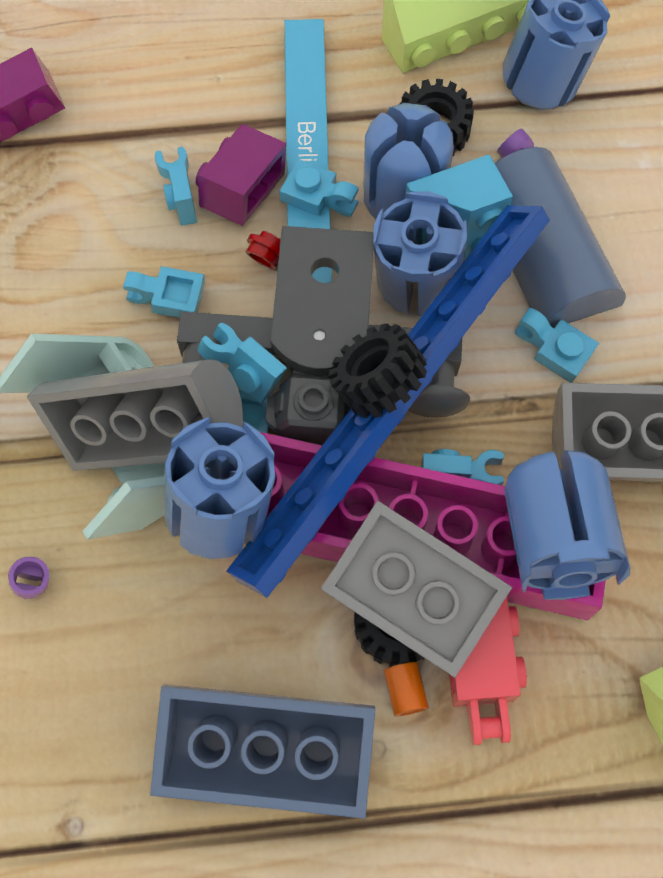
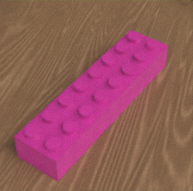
(452, 508)

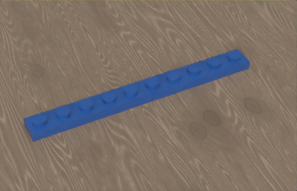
(356, 438)

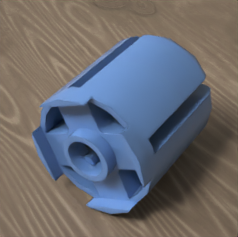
(554, 50)
(401, 149)
(403, 257)
(218, 487)
(565, 525)

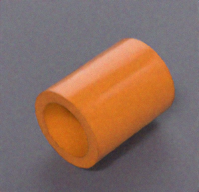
(406, 689)

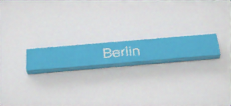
(306, 113)

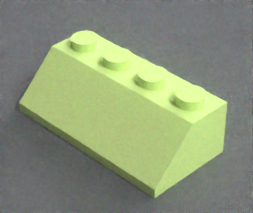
(432, 29)

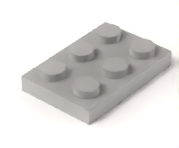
(416, 588)

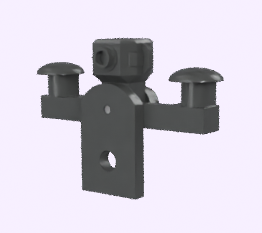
(312, 327)

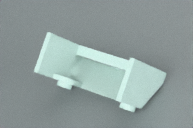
(72, 356)

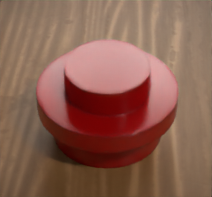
(264, 249)

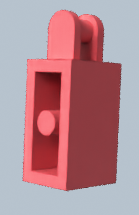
(491, 677)

